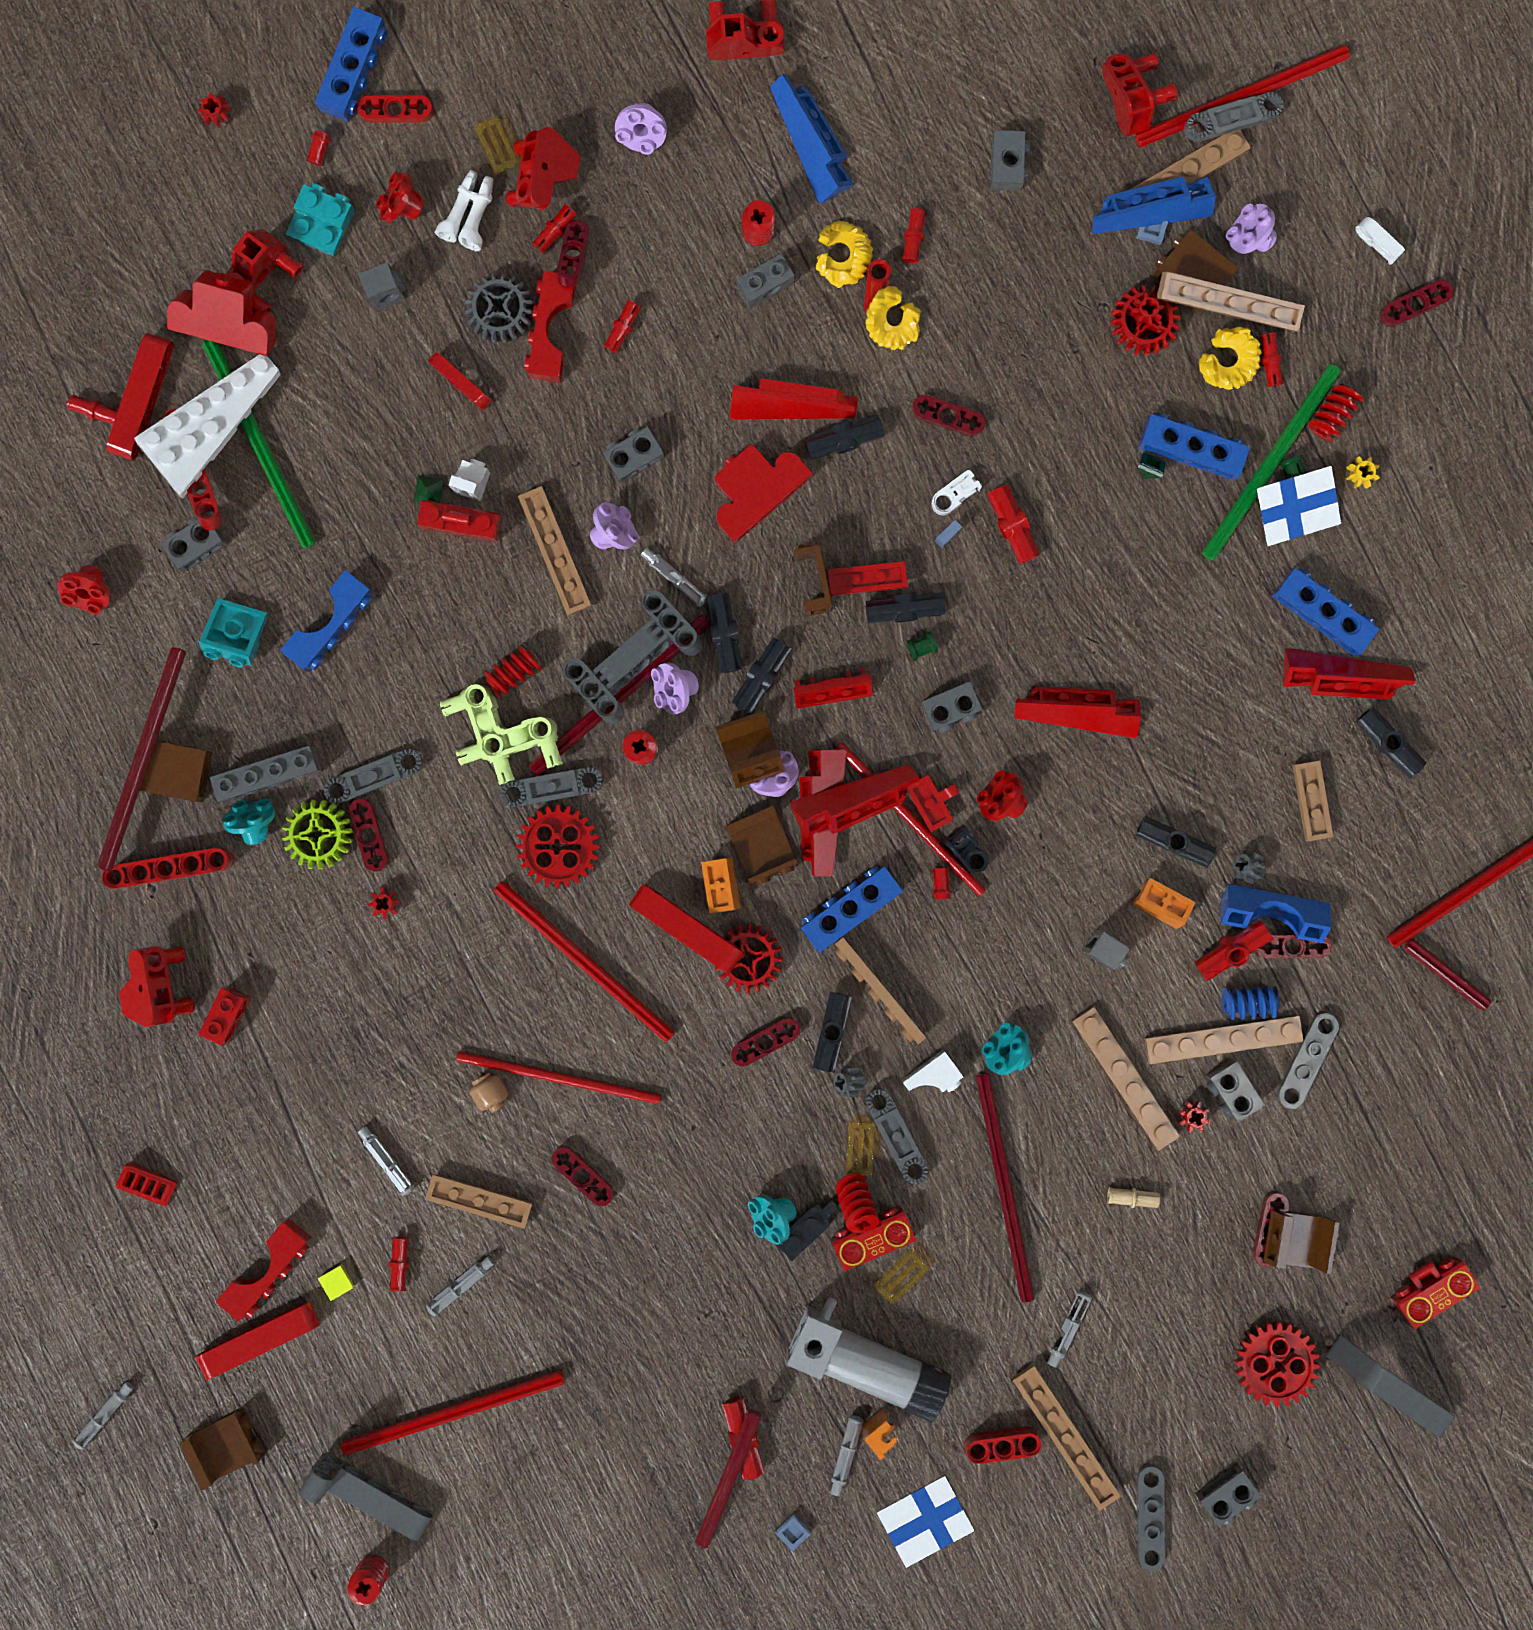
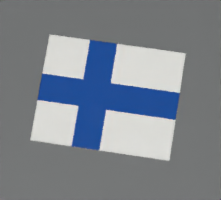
(1299, 506)
(925, 1521)

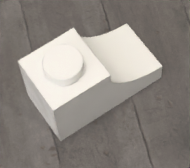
(470, 479)
(937, 1072)

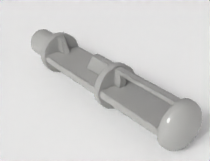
(674, 577)
(386, 1161)
(459, 1286)
(1069, 1328)
(98, 1421)
(846, 1454)

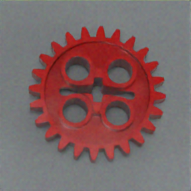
(558, 823)
(1292, 1381)

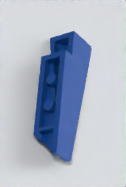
(813, 139)
(1155, 204)

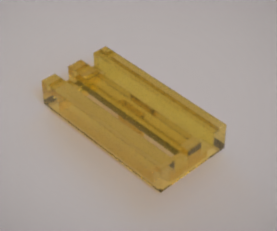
(504, 165)
(861, 1125)
(885, 1292)

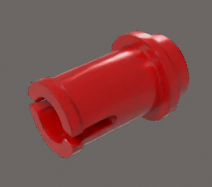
(318, 147)
(941, 883)

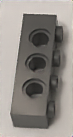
(266, 774)

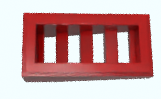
(143, 1192)

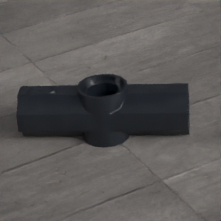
(844, 437)
(905, 608)
(724, 633)
(761, 675)
(1402, 754)
(1190, 848)
(827, 1048)

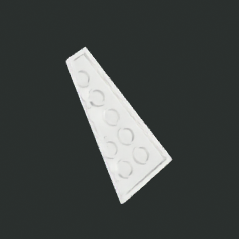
(201, 428)

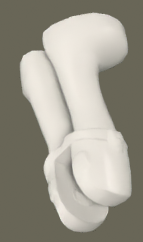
(469, 236)

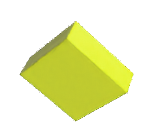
(336, 1282)

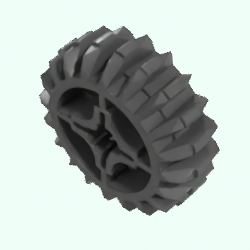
(484, 292)

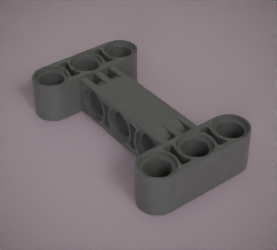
(633, 657)

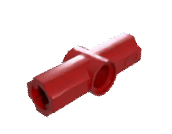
(1013, 524)
(1233, 950)
(735, 1413)

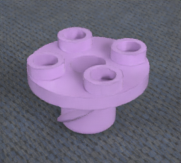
(640, 128)
(1253, 229)
(613, 527)
(673, 687)
(780, 783)

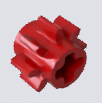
(208, 106)
(1151, 304)
(377, 903)
(1201, 1117)

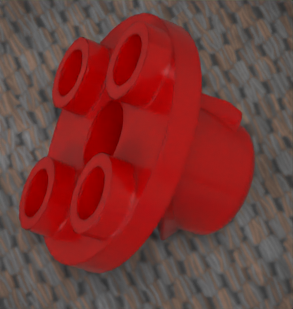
(400, 199)
(84, 589)
(1002, 797)

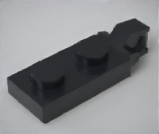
(808, 1228)

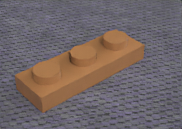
(1312, 801)

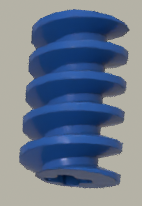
(1250, 1001)

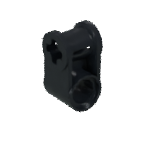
(966, 849)

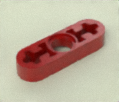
(377, 117)
(459, 381)

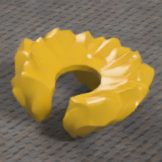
(860, 253)
(881, 331)
(1247, 363)

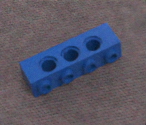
(359, 26)
(1153, 441)
(1362, 625)
(887, 890)

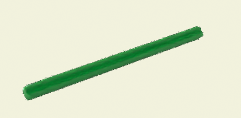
(265, 455)
(1271, 462)

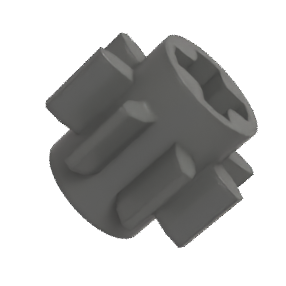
(1249, 866)
(849, 1081)

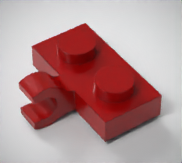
(931, 802)

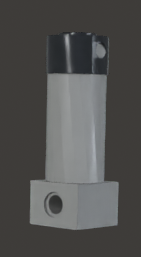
(866, 1364)

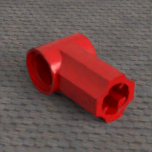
(874, 284)

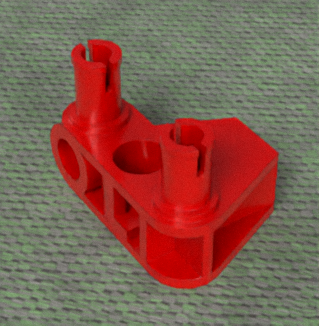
(727, 43)
(1134, 103)
(544, 161)
(260, 252)
(142, 996)

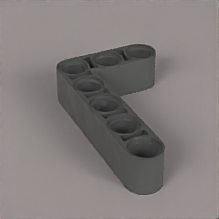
(1389, 1386)
(366, 1494)

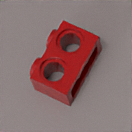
(224, 1015)

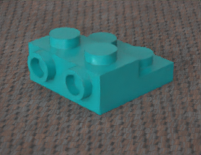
(320, 219)
(233, 633)

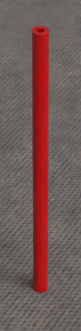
(919, 828)
(558, 1077)

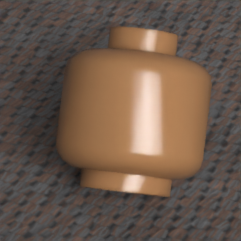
(488, 1092)

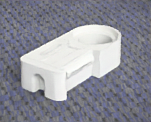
(1380, 239)
(957, 492)

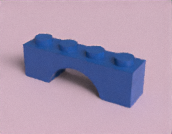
(348, 597)
(1304, 916)

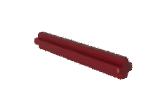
(1447, 974)

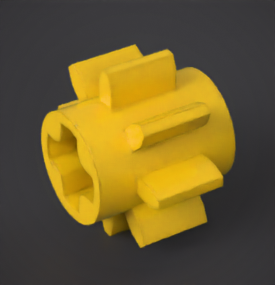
(1369, 470)

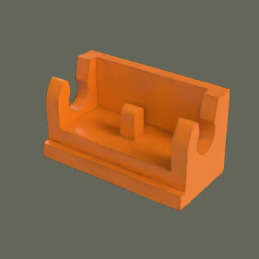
(721, 885)
(1163, 903)
(876, 1430)

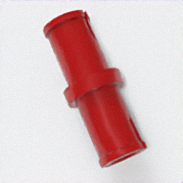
(554, 229)
(914, 236)
(622, 326)
(1271, 359)
(92, 409)
(398, 1264)

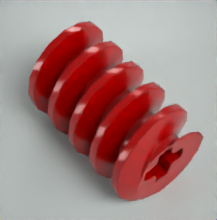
(758, 223)
(1334, 411)
(511, 671)
(638, 737)
(856, 1203)
(368, 1580)

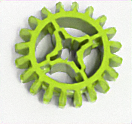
(295, 836)

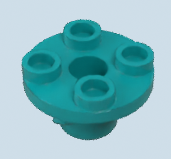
(250, 820)
(1007, 1050)
(772, 1217)

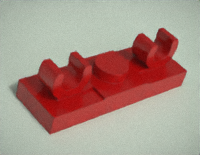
(867, 578)
(832, 690)

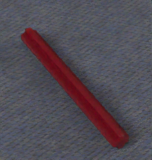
(728, 1478)

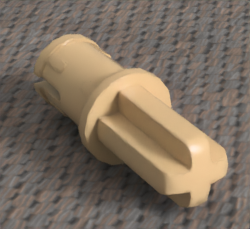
(1133, 1197)

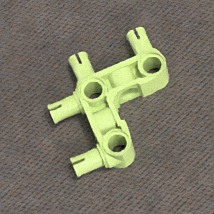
(488, 727)

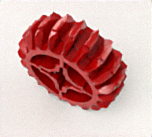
(1165, 333)
(770, 951)

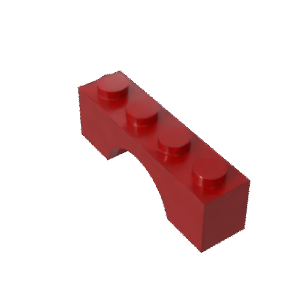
(545, 360)
(243, 1294)

